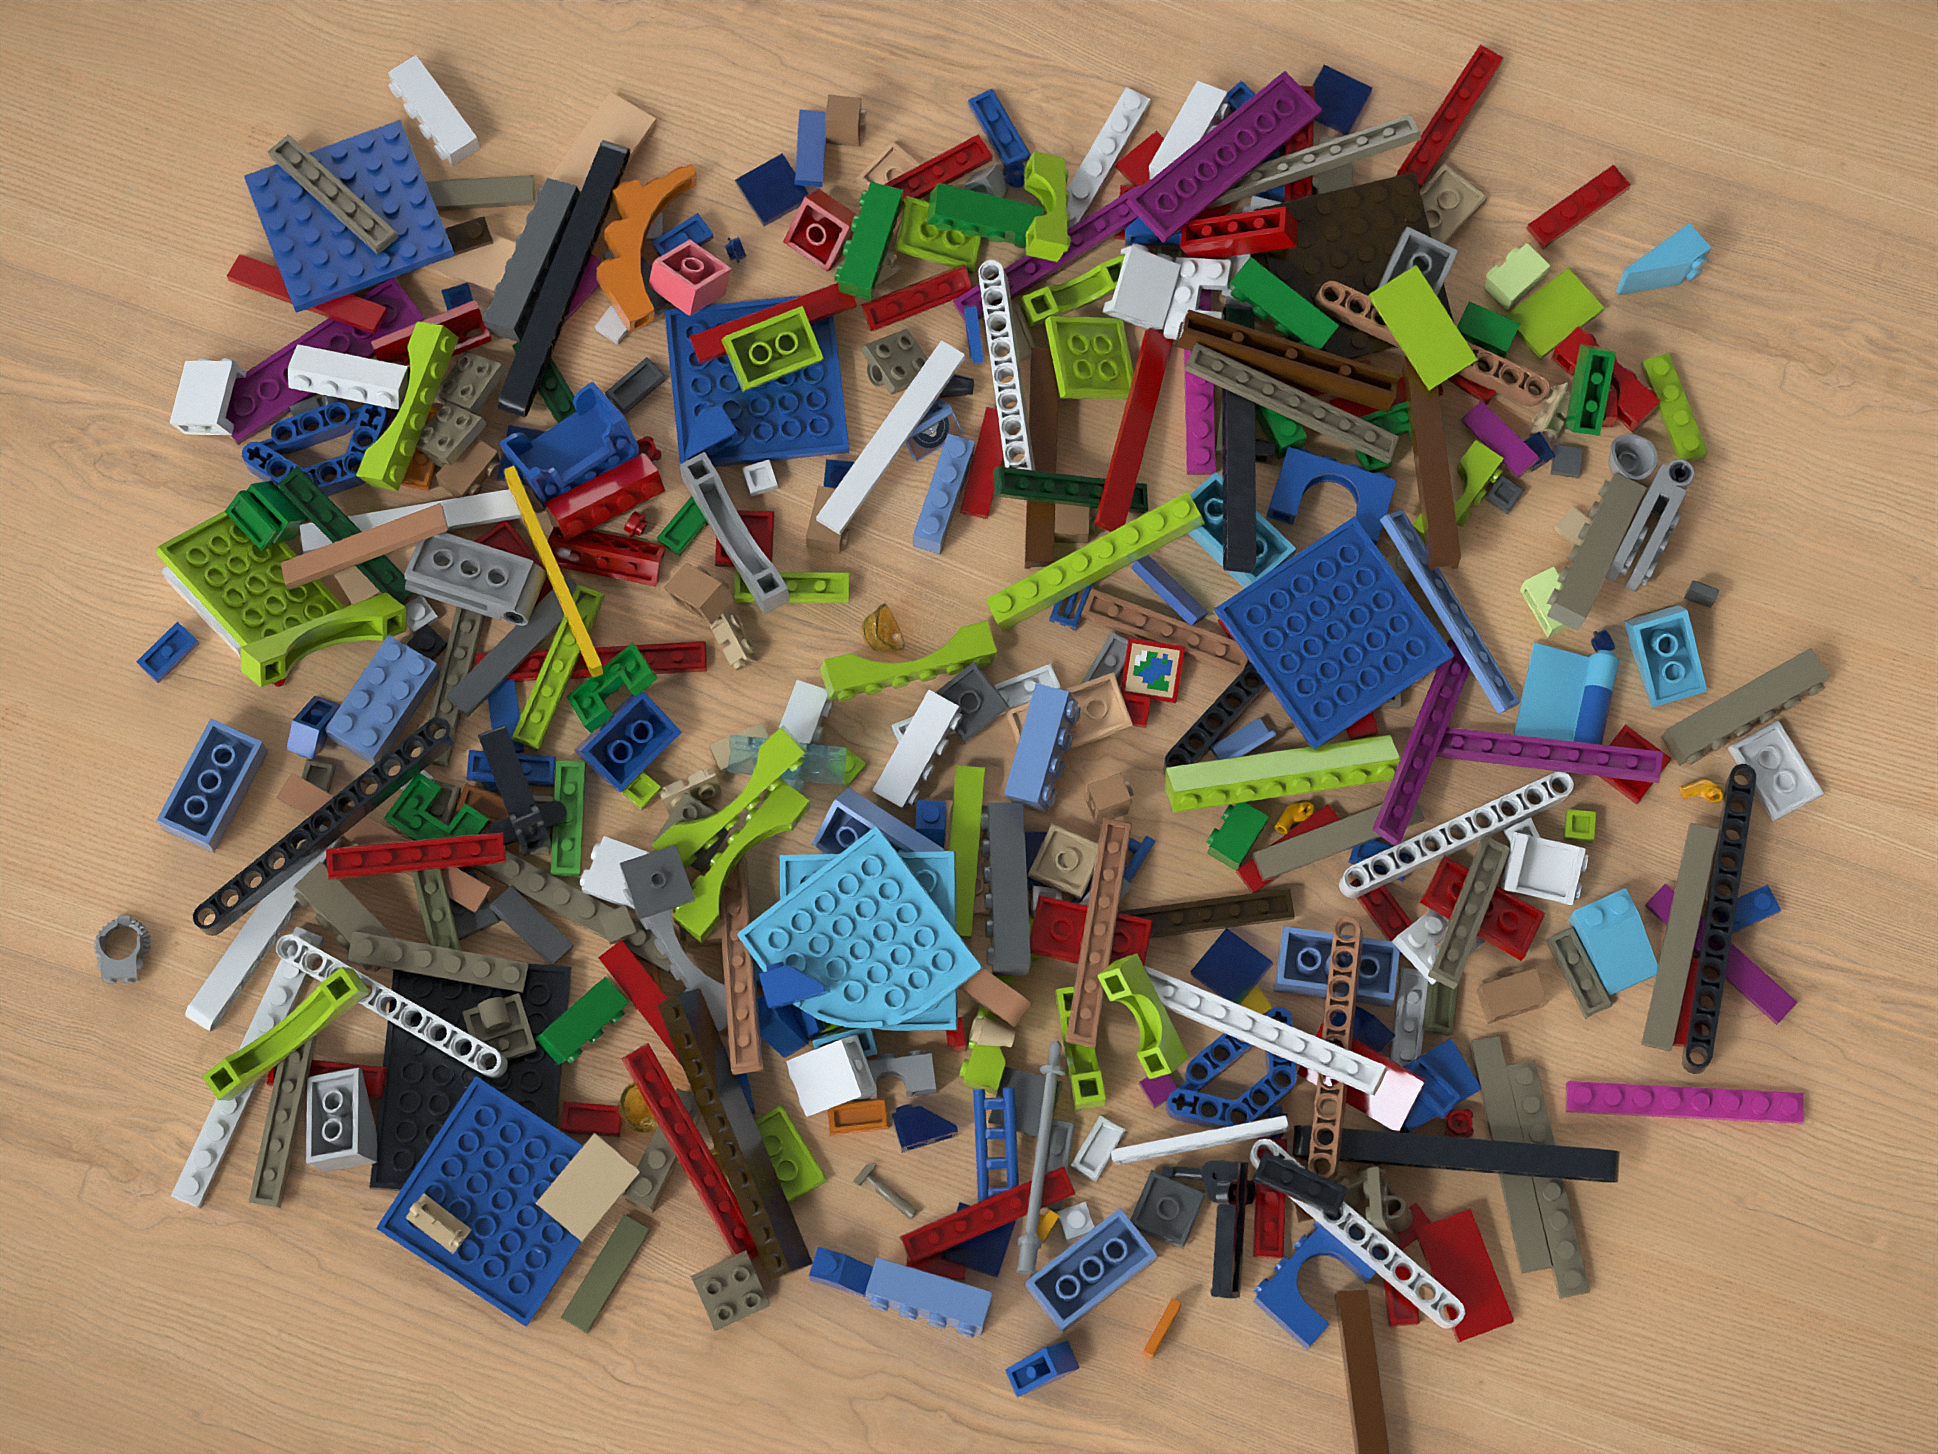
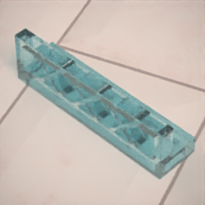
(821, 762)

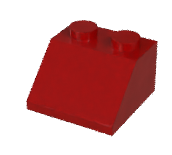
(820, 229)

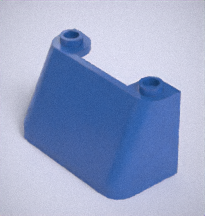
(575, 448)

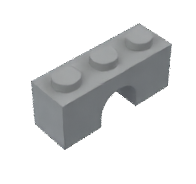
(914, 1070)

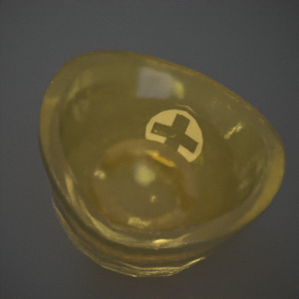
(882, 631)
(635, 1111)

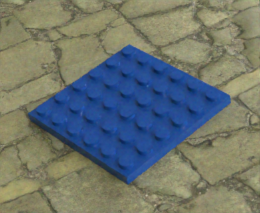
(321, 254)
(774, 422)
(1334, 633)
(489, 1174)

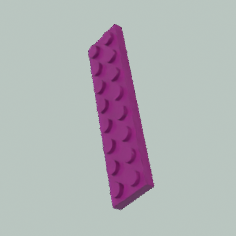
(1223, 156)
(265, 390)

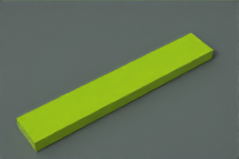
(555, 673)
(965, 841)

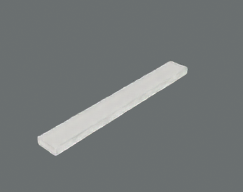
(890, 437)
(458, 511)

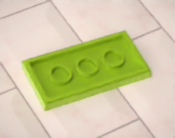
(1422, 327)

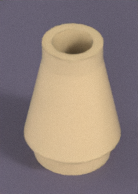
(991, 1033)

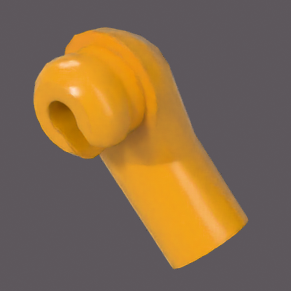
(1703, 789)
(1294, 814)

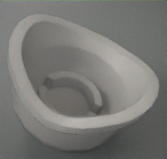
(1632, 457)

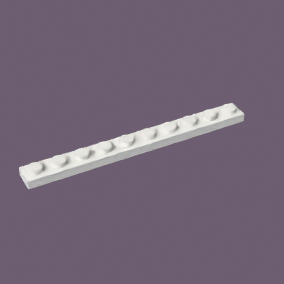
(1268, 1033)
(226, 1115)

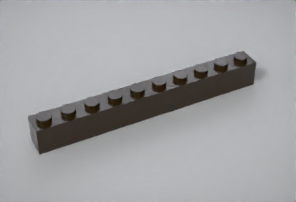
(735, 1134)

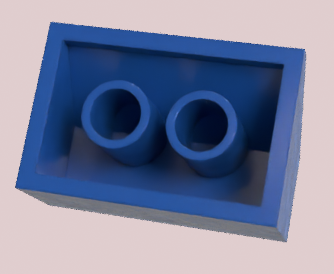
(628, 741)

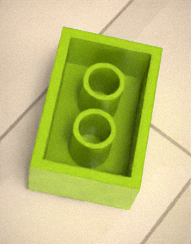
(772, 349)

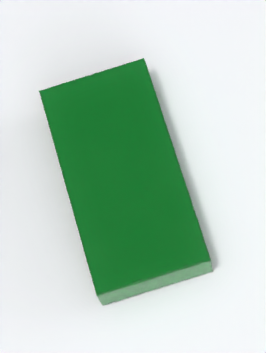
(253, 520)
(683, 528)

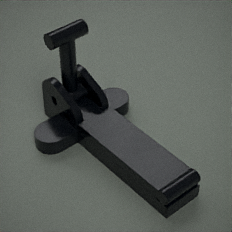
(526, 819)
(1228, 1186)

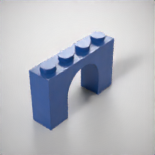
(1304, 470)
(1281, 1296)

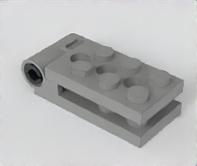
(1663, 500)
(475, 577)

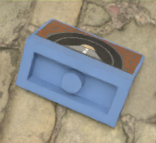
(933, 430)
(1245, 741)

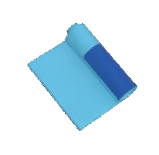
(1566, 695)

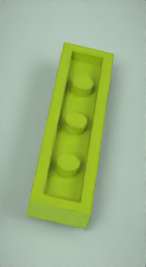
(1674, 408)
(804, 587)

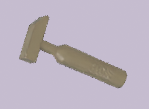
(885, 1191)

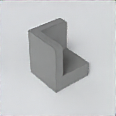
(988, 181)

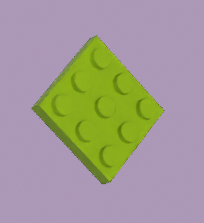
(1090, 357)

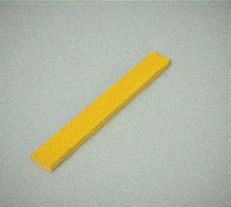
(553, 572)

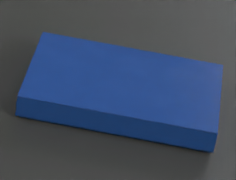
(1453, 1068)

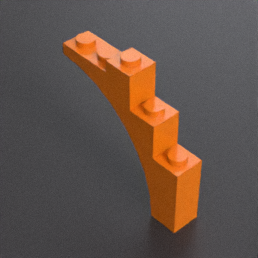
(639, 208)

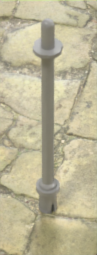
(1030, 1242)

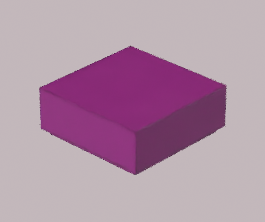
(1158, 1089)

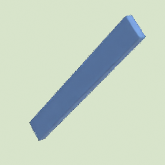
(1450, 612)

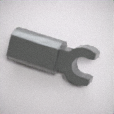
(312, 403)

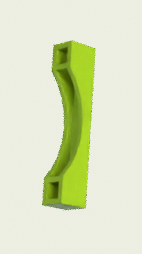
(390, 455)
(276, 655)
(853, 675)
(774, 758)
(778, 814)
(254, 1060)
(986, 1061)

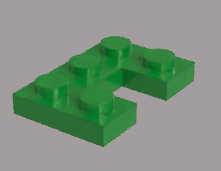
(1395, 422)
(627, 668)
(411, 815)

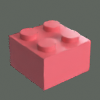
(689, 277)

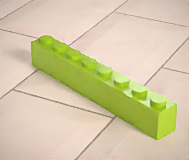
(1095, 561)
(1281, 773)

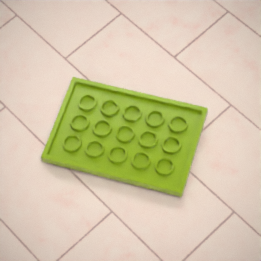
(241, 582)

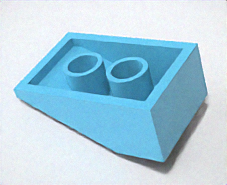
(1668, 263)
(1666, 655)
(1615, 941)

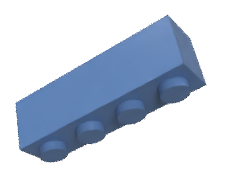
(943, 493)

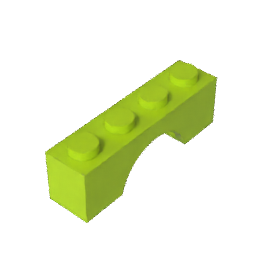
(1047, 180)
(1072, 294)
(1476, 470)
(1159, 1045)
(1081, 1060)

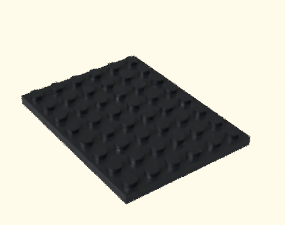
(428, 1083)

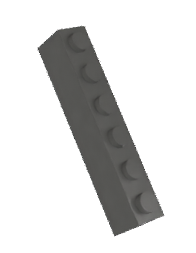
(531, 260)
(1007, 889)

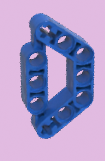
(301, 439)
(1244, 1104)

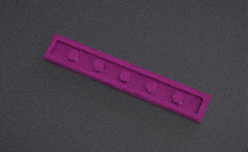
(1740, 970)

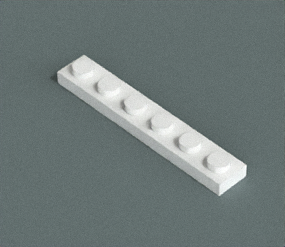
(1104, 153)

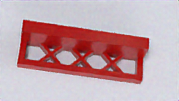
(457, 320)
(606, 559)

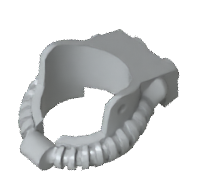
(128, 968)

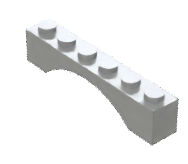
(749, 560)
(682, 966)

